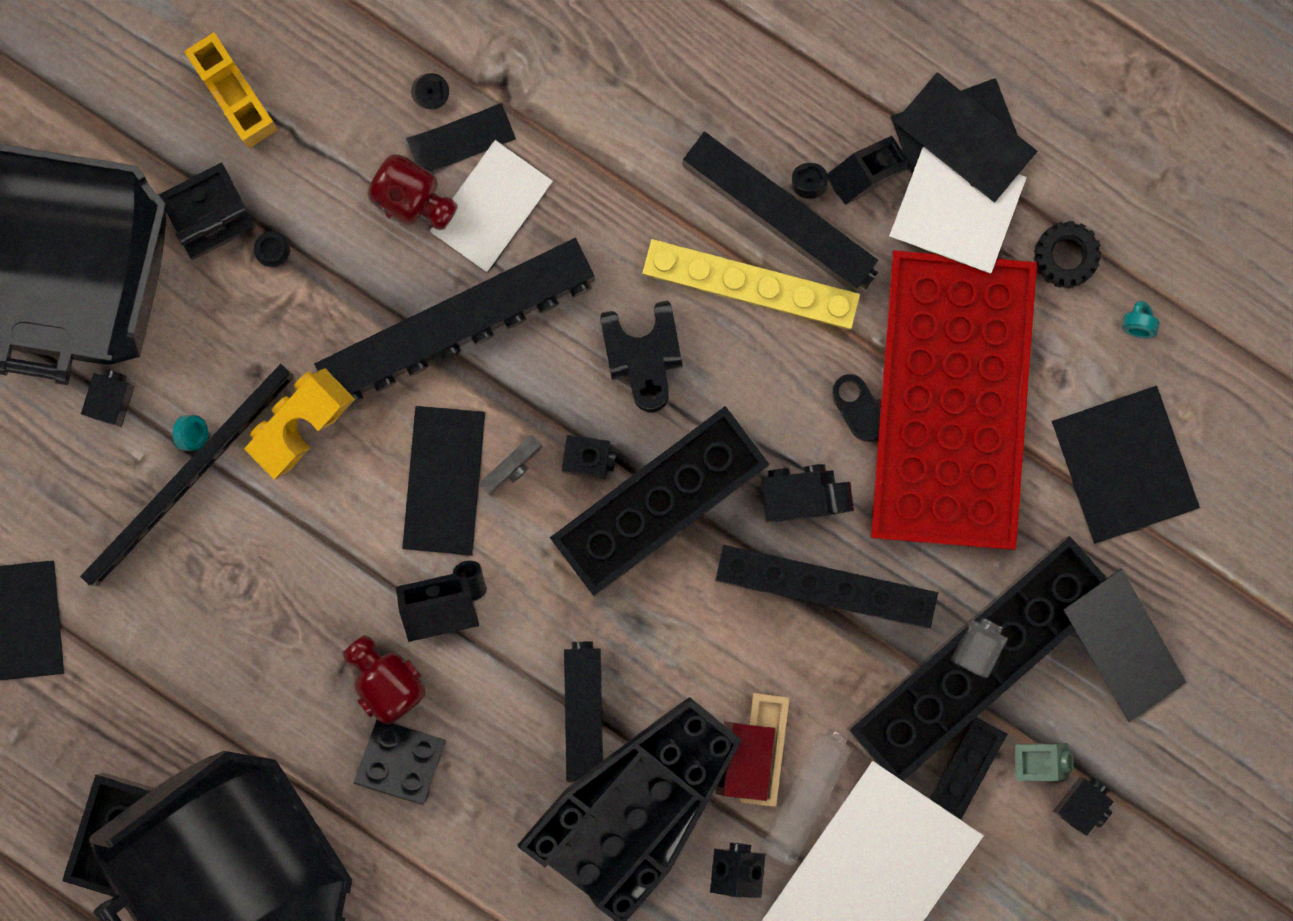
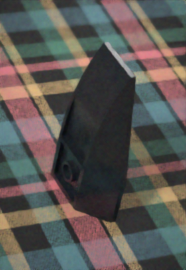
(635, 810)

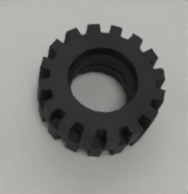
(1083, 238)

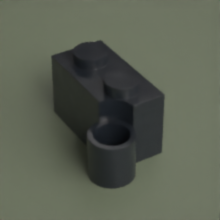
(804, 494)
(442, 602)

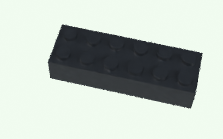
(659, 501)

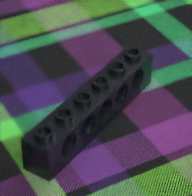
(826, 586)

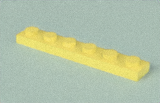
(751, 284)

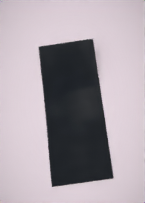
(461, 138)

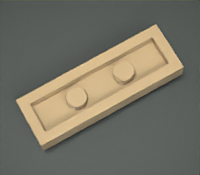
(770, 712)

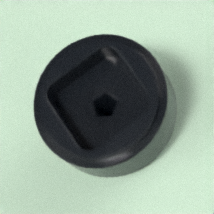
(430, 91)
(809, 180)

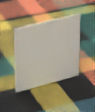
(952, 217)

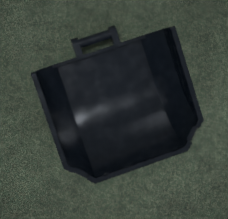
(75, 260)
(220, 847)

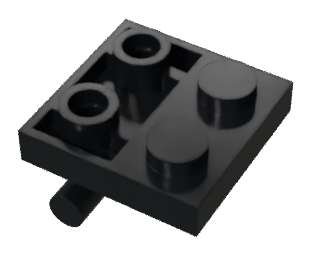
(207, 211)

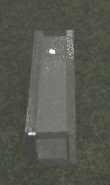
(806, 797)

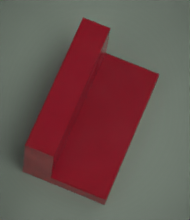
(751, 764)

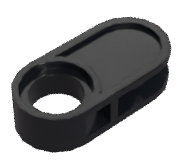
(863, 413)

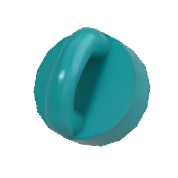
(1140, 324)
(190, 433)

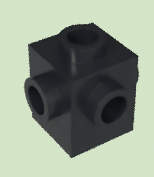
(737, 871)

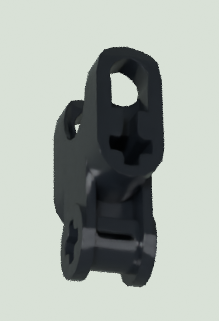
(644, 357)

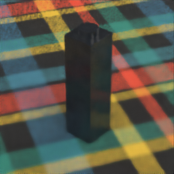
(583, 709)

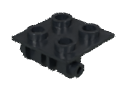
(400, 762)

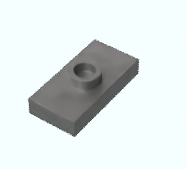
(512, 467)

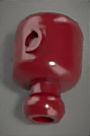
(408, 192)
(385, 684)

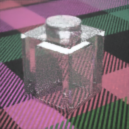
(980, 647)

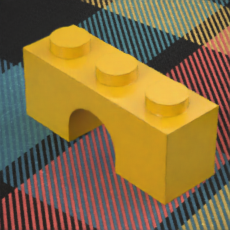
(231, 90)
(277, 442)

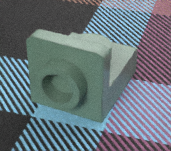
(1043, 762)

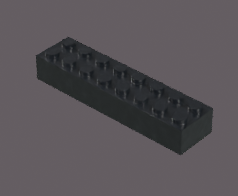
(944, 697)

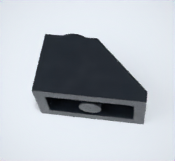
(867, 169)

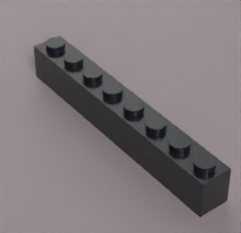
(461, 319)

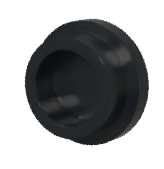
(272, 249)

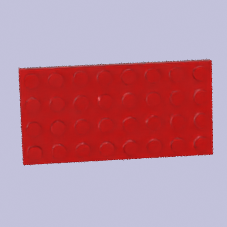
(953, 402)

